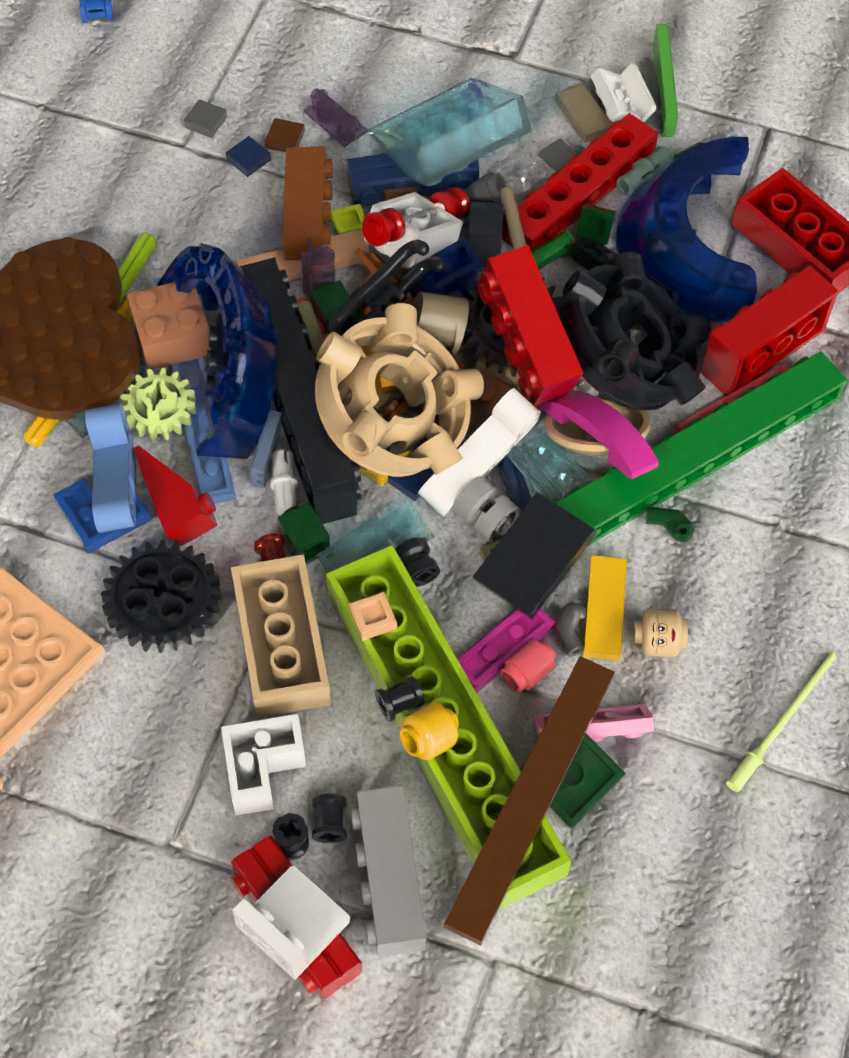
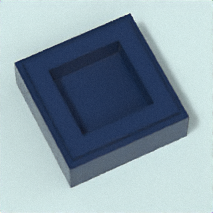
(248, 156)

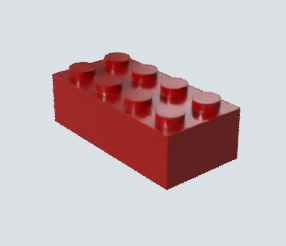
(795, 227)
(529, 326)
(768, 330)

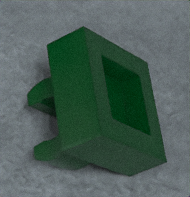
(595, 223)

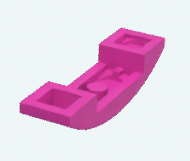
(626, 445)

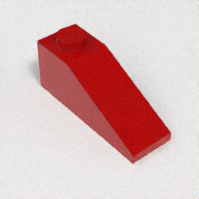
(179, 505)

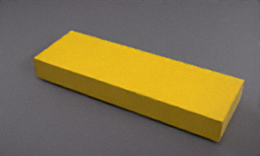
(605, 608)

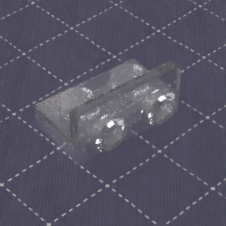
(523, 170)

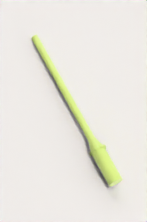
(754, 758)

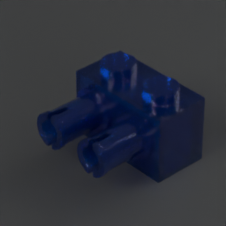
(459, 275)

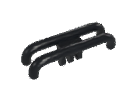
(381, 291)

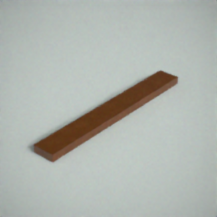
(528, 802)

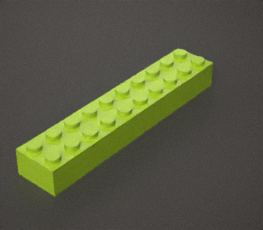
(479, 769)

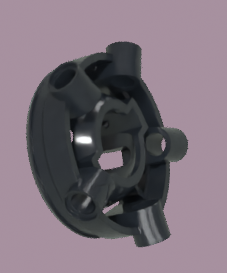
(601, 311)

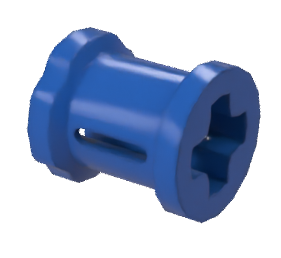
(95, 10)

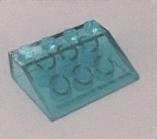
(453, 130)

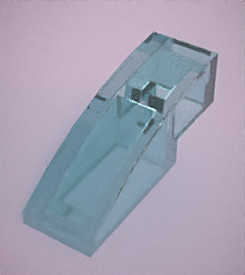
(376, 535)

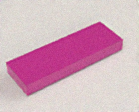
(487, 656)

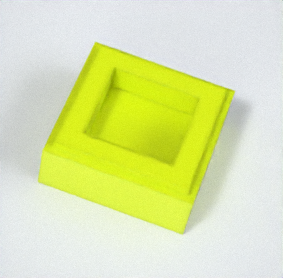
(347, 219)

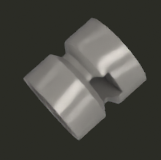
(482, 505)

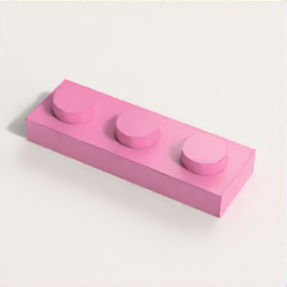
(626, 721)

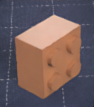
(169, 325)

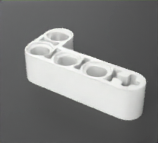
(482, 451)

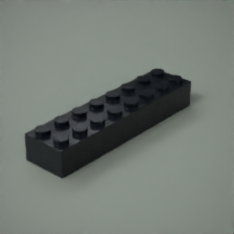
(322, 467)

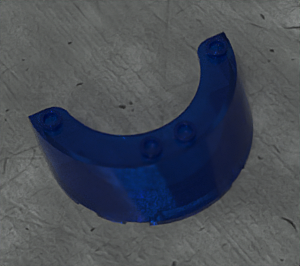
(659, 230)
(246, 390)

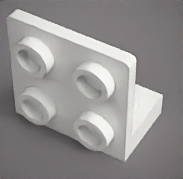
(291, 921)

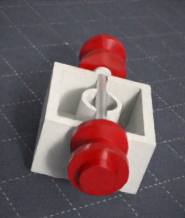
(414, 218)

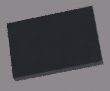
(534, 555)

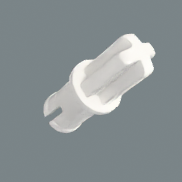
(283, 481)

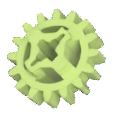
(155, 394)

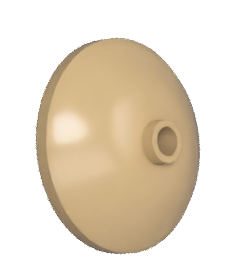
(578, 440)

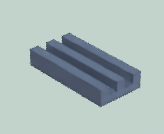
(265, 447)

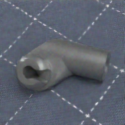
(565, 628)

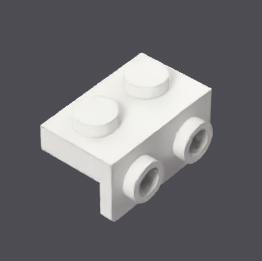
(624, 93)

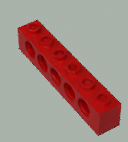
(583, 180)

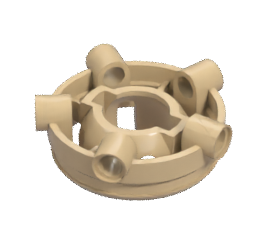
(421, 372)

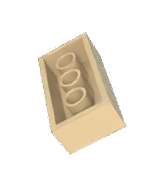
(281, 636)

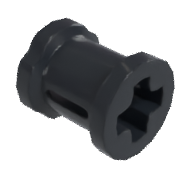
(399, 698)
(329, 818)
(284, 827)

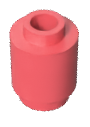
(528, 666)

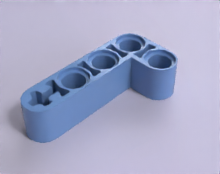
(112, 468)

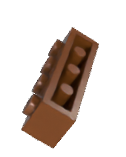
(306, 200)

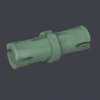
(644, 169)

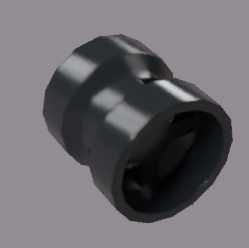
(416, 559)

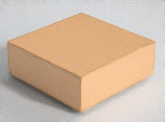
(372, 616)

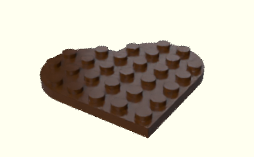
(61, 330)

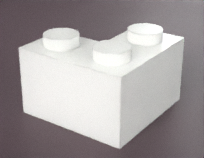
(256, 750)

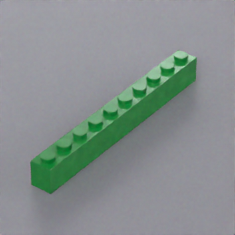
(709, 444)

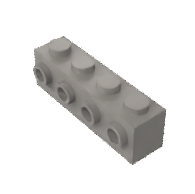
(390, 871)

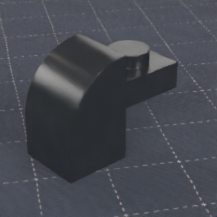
(485, 229)

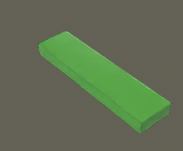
(665, 80)

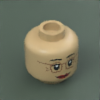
(661, 633)

